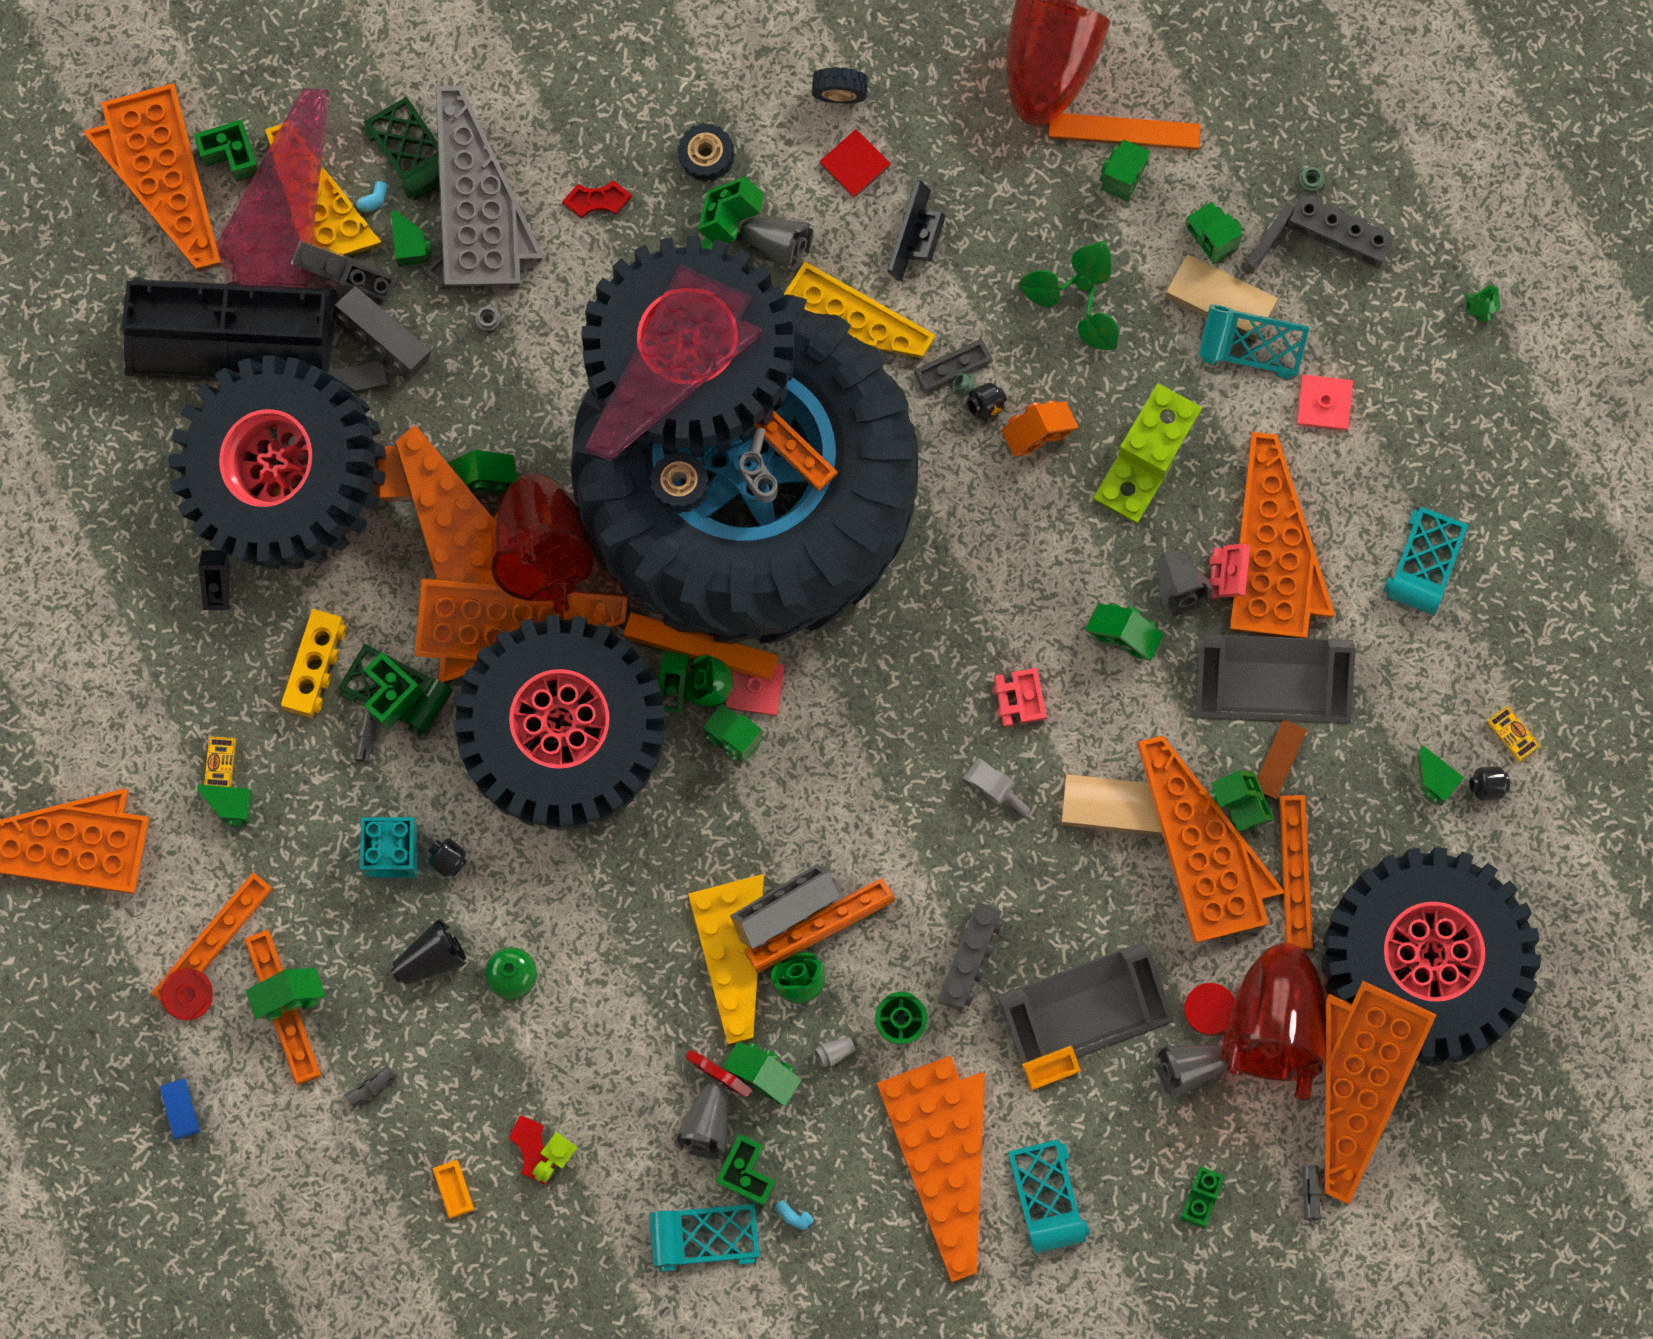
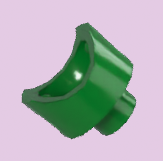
(1483, 303)

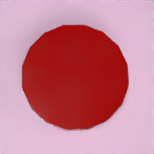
(186, 994)
(1208, 1008)

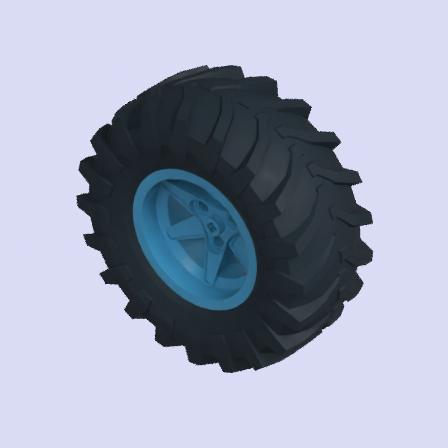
(788, 568)

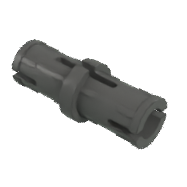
(365, 737)
(370, 1086)
(1311, 1192)

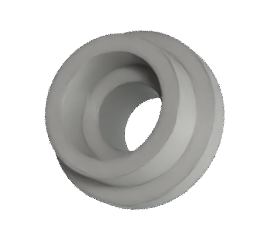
(488, 310)

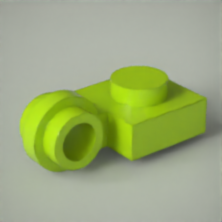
(558, 1152)

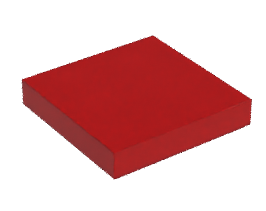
(854, 163)

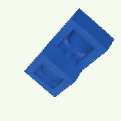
(180, 1109)

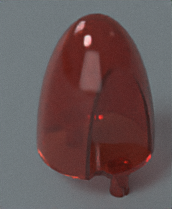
(1051, 56)
(539, 542)
(1278, 1020)

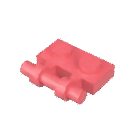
(1229, 570)
(1028, 697)

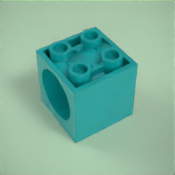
(389, 847)

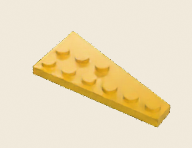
(336, 220)
(868, 319)
(728, 966)

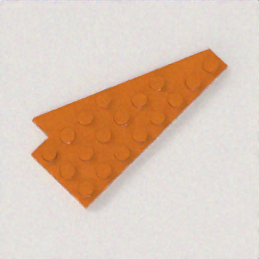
(153, 157)
(449, 514)
(1283, 568)
(466, 616)
(77, 843)
(1211, 862)
(1367, 1065)
(941, 1140)

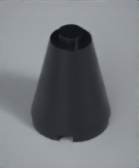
(429, 955)

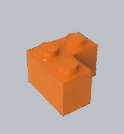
(1039, 425)
(395, 483)

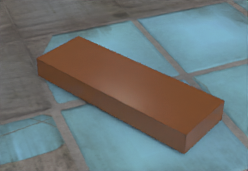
(1280, 758)

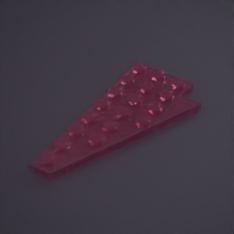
(280, 200)
(684, 345)

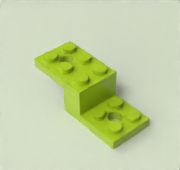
(1147, 453)

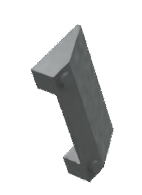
(1274, 678)
(1087, 1005)

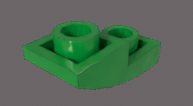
(1202, 1197)

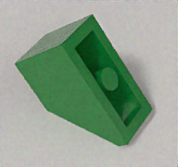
(409, 241)
(675, 666)
(1436, 777)
(229, 803)

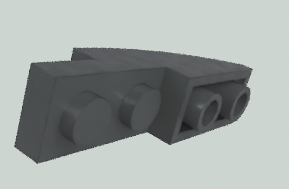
(343, 269)

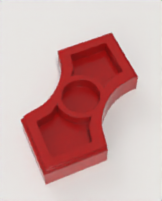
(607, 198)
(719, 1074)
(528, 1137)

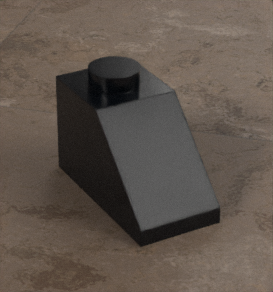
(214, 579)

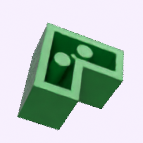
(231, 144)
(1124, 169)
(727, 206)
(1215, 231)
(485, 470)
(1125, 629)
(395, 694)
(733, 733)
(1244, 798)
(284, 992)
(762, 1072)
(739, 1174)

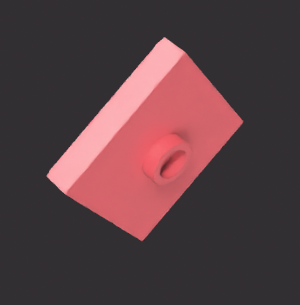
(1324, 402)
(756, 694)

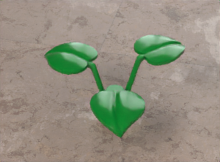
(1092, 267)

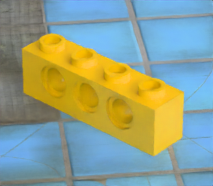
(318, 625)

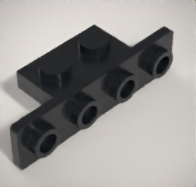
(918, 232)

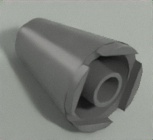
(779, 239)
(1188, 1066)
(706, 1123)

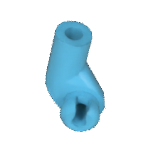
(373, 201)
(790, 1217)

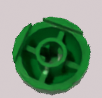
(709, 682)
(511, 973)
(799, 978)
(901, 1018)

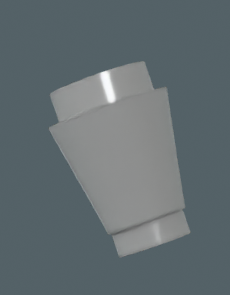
(834, 1051)

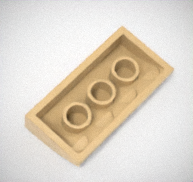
(1202, 285)
(1109, 805)

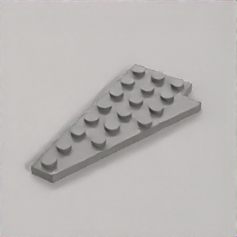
(479, 214)

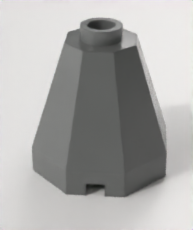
(1181, 580)

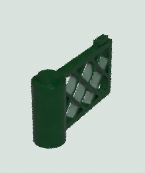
(422, 176)
(422, 713)

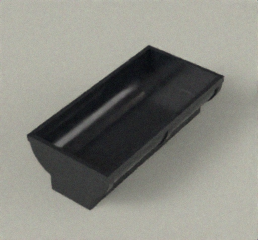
(208, 327)

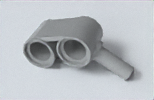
(761, 474)
(994, 785)

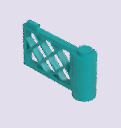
(1220, 332)
(1412, 589)
(1055, 1230)
(668, 1232)

